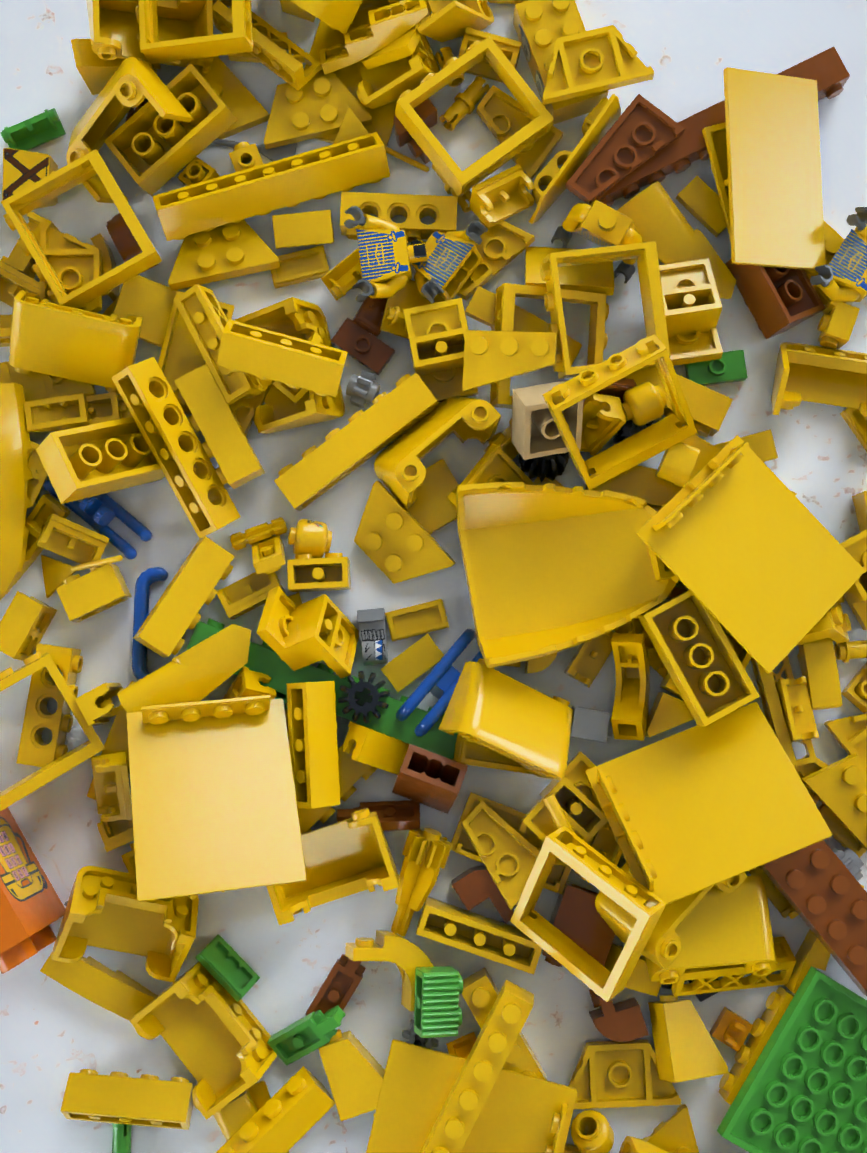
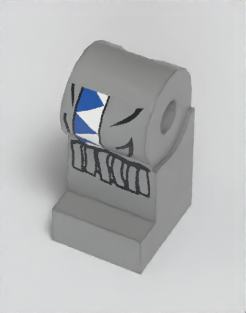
(373, 636)

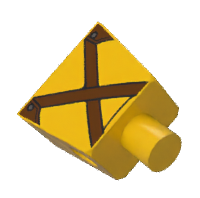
(23, 169)

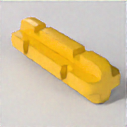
(258, 533)

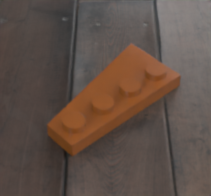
(626, 146)

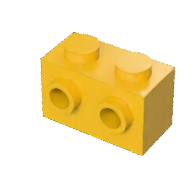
(319, 574)
(93, 592)

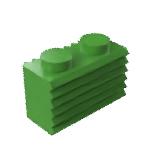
(437, 1001)

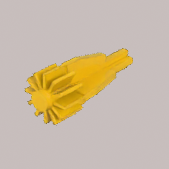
(424, 855)

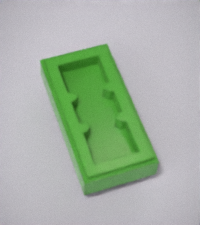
(724, 370)
(227, 967)

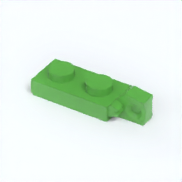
(306, 1034)

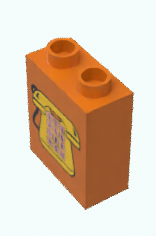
(26, 898)

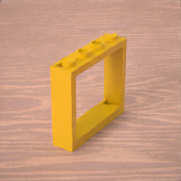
(196, 47)
(464, 180)
(52, 187)
(649, 285)
(504, 321)
(640, 445)
(65, 762)
(610, 881)

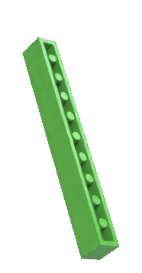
(265, 660)

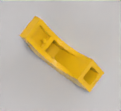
(632, 686)
(394, 949)

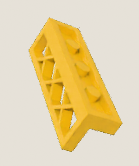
(269, 50)
(206, 323)
(773, 709)
(733, 975)

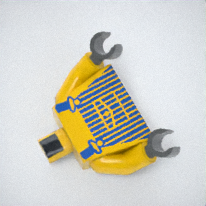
(602, 226)
(383, 255)
(450, 261)
(846, 273)

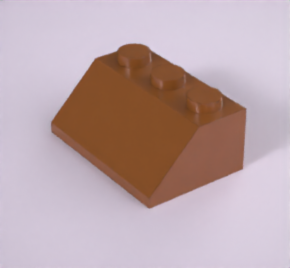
(776, 296)

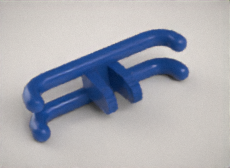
(99, 512)
(141, 611)
(440, 683)

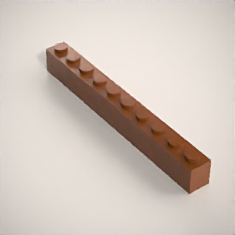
(691, 146)

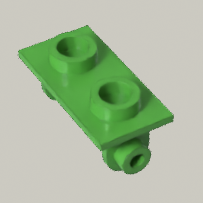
(34, 131)

